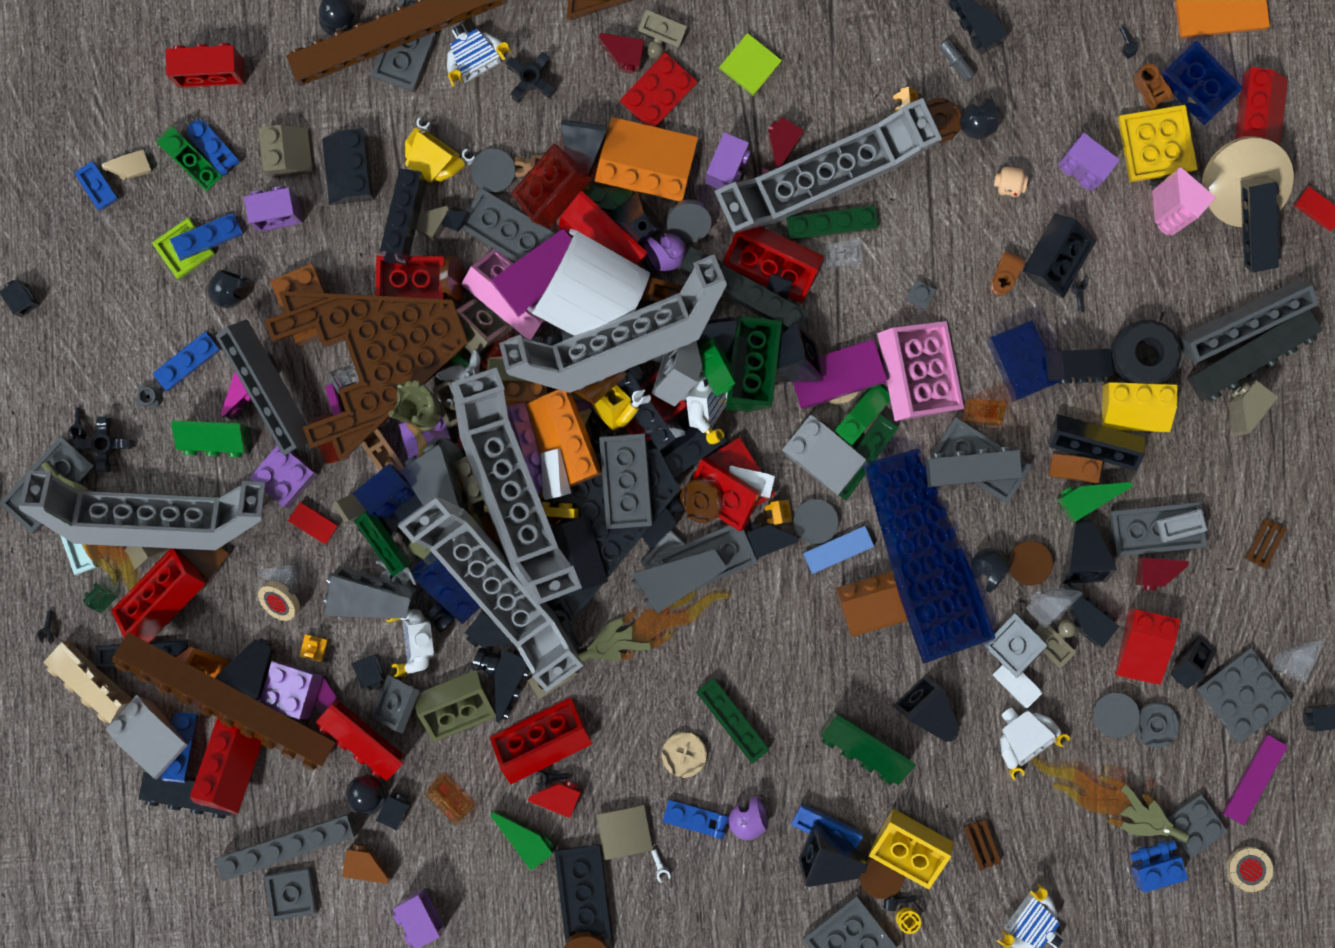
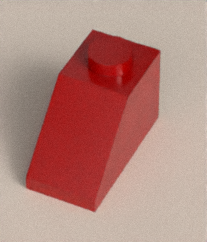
(558, 797)

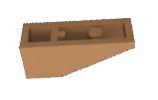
(381, 450)

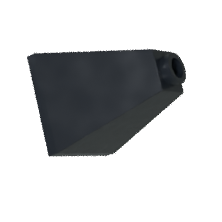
(583, 142)
(635, 212)
(723, 332)
(797, 357)
(1087, 556)
(249, 669)
(929, 709)
(829, 858)

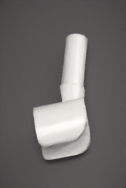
(660, 868)

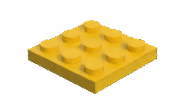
(1157, 143)

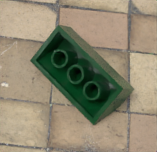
(754, 364)
(865, 748)

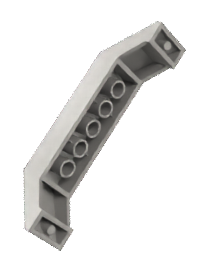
(829, 170)
(623, 341)
(509, 488)
(141, 518)
(489, 580)

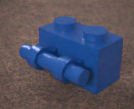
(1160, 871)

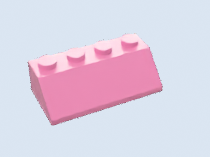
(1179, 202)
(479, 284)

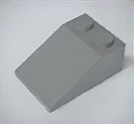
(678, 374)
(824, 455)
(147, 736)

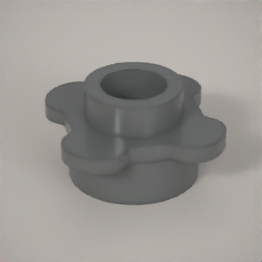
(142, 394)

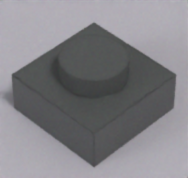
(920, 295)

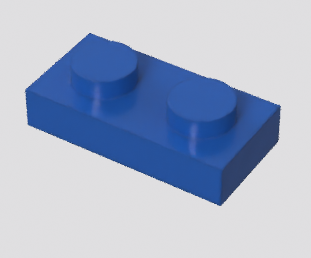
(96, 186)

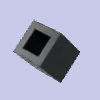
(18, 298)
(369, 672)
(1319, 717)
(394, 810)

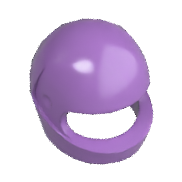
(667, 254)
(751, 823)

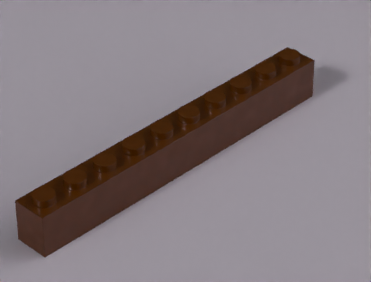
(381, 35)
(222, 701)

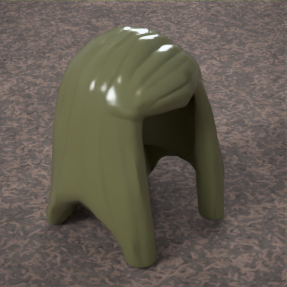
(416, 406)

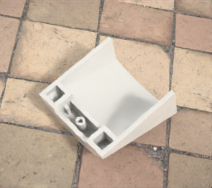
(590, 287)

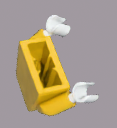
(432, 156)
(617, 408)

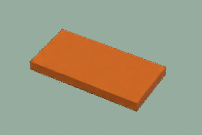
(1220, 17)

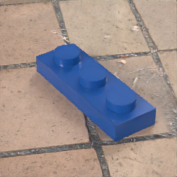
(206, 237)
(186, 361)
(186, 726)
(807, 816)

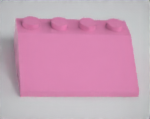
(920, 370)

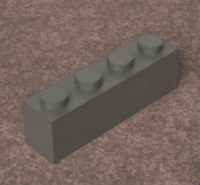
(973, 468)

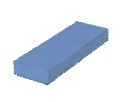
(838, 549)

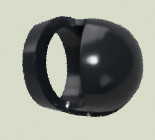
(336, 15)
(979, 121)
(222, 288)
(992, 564)
(365, 794)

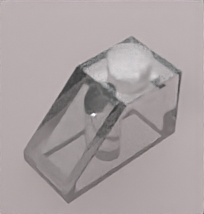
(1051, 604)
(1298, 660)

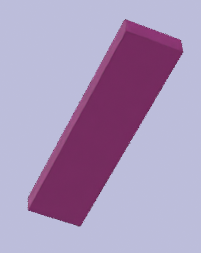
(1254, 779)

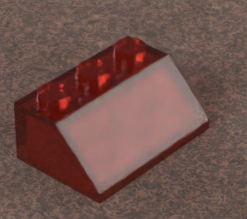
(550, 186)

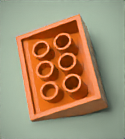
(646, 159)
(560, 426)

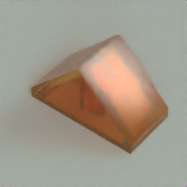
(984, 412)

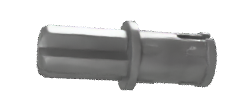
(957, 60)

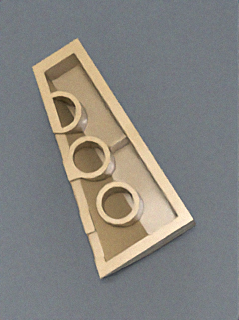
(87, 681)

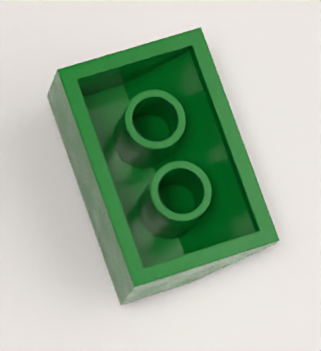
(211, 438)

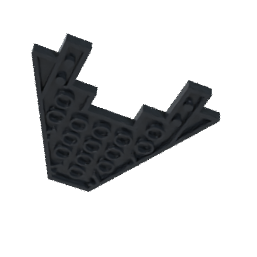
(618, 542)

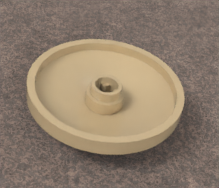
(1240, 161)

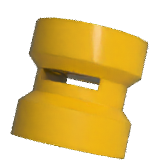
(907, 916)

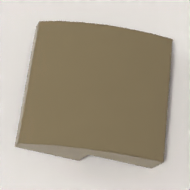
(624, 832)

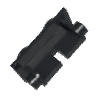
(598, 429)

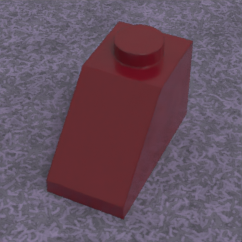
(623, 51)
(783, 140)
(1157, 572)

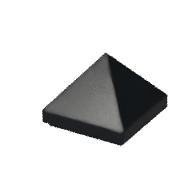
(455, 218)
(780, 285)

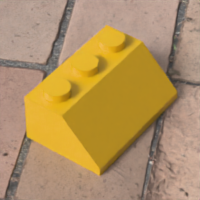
(1139, 406)
(911, 849)

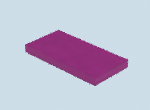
(529, 277)
(843, 374)

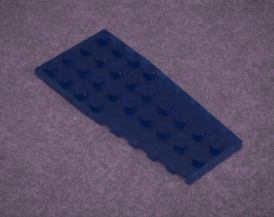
(925, 561)

